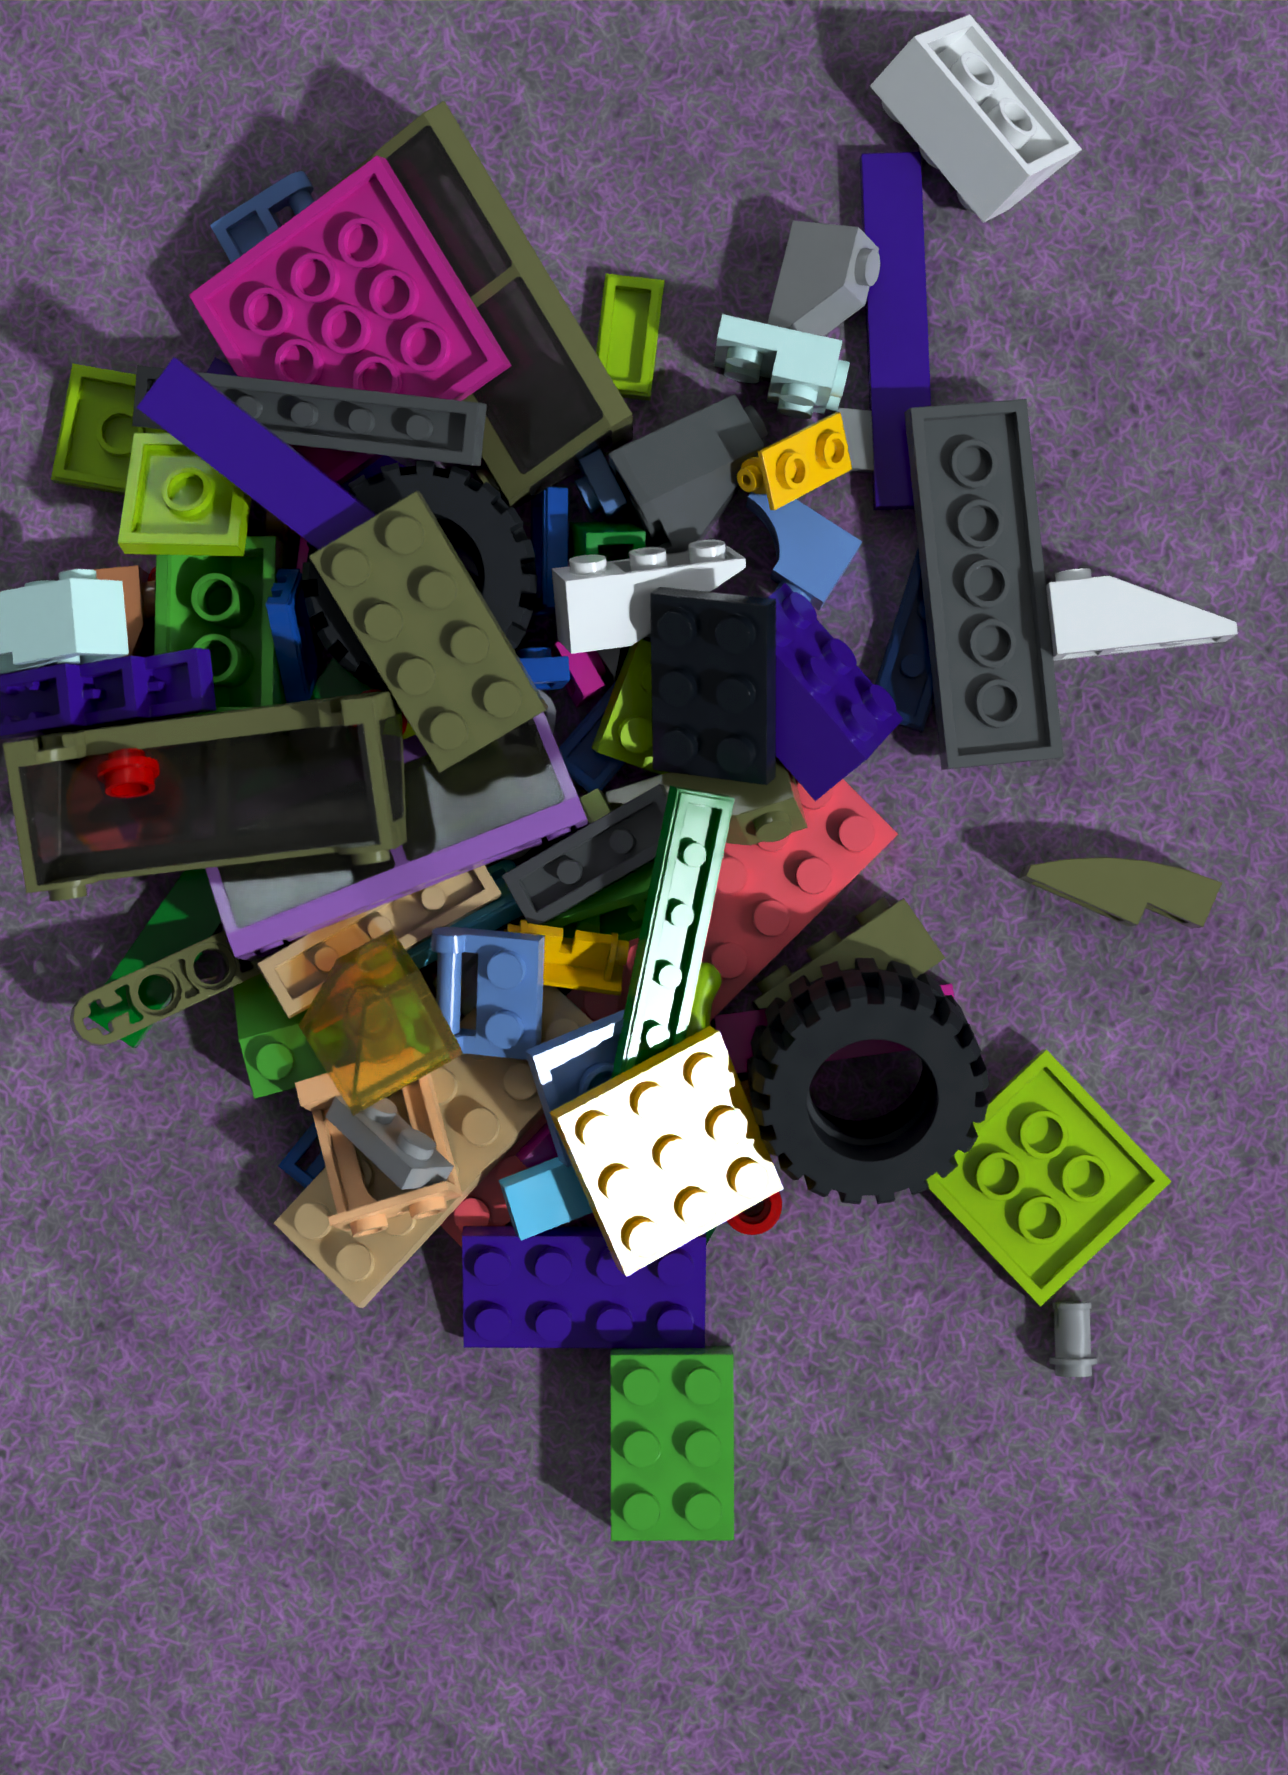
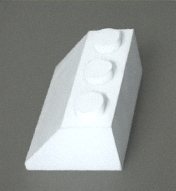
(974, 116)

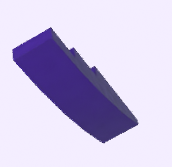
(105, 693)

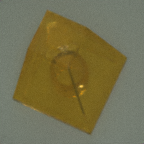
(377, 1024)

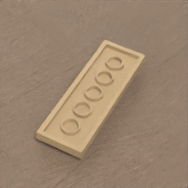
(485, 1112)

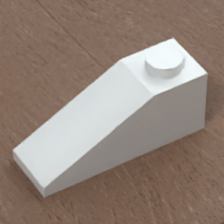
(1116, 617)

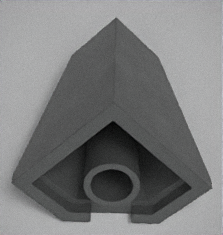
(687, 471)

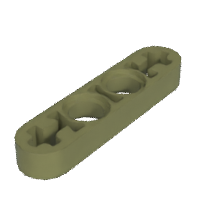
(185, 987)

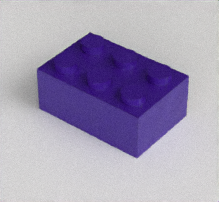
(824, 702)

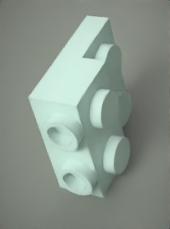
(800, 364)

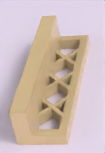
(302, 967)

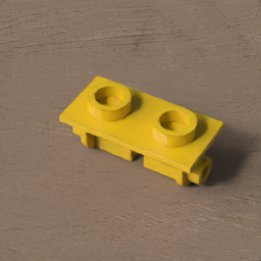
(798, 462)
(582, 963)

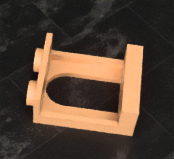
(353, 1201)

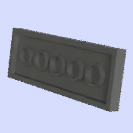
(983, 583)

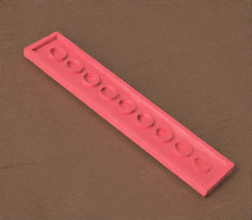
(758, 908)

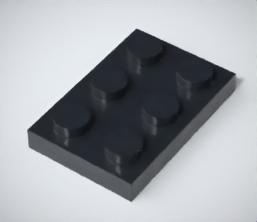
(713, 684)

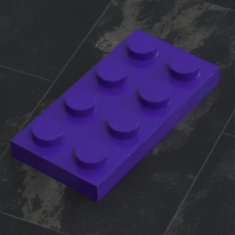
(570, 1294)

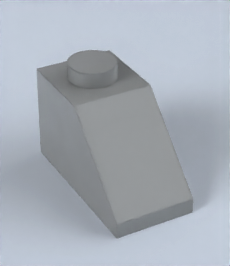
(823, 277)

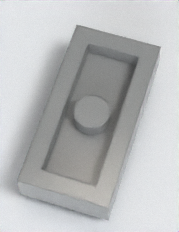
(391, 1143)

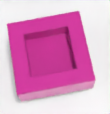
(585, 674)

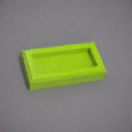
(630, 332)

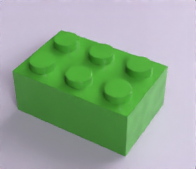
(672, 1444)

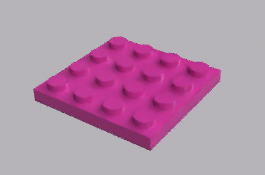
(353, 302)

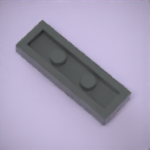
(589, 858)

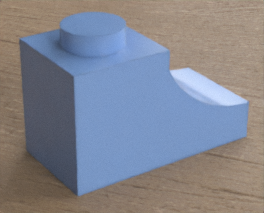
(808, 548)

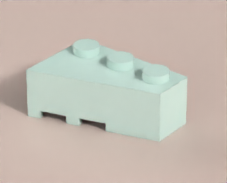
(62, 622)

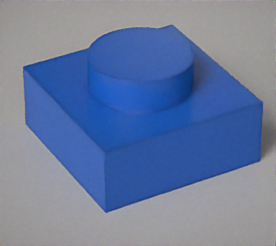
(543, 669)

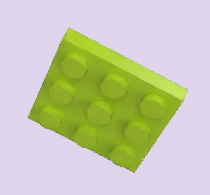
(1047, 1178)

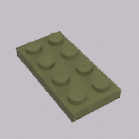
(428, 631)

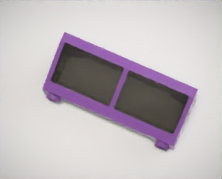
(454, 823)

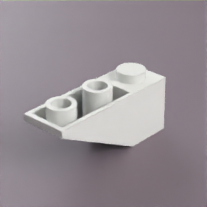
(609, 601)

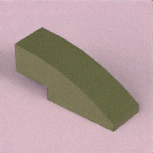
(1127, 887)

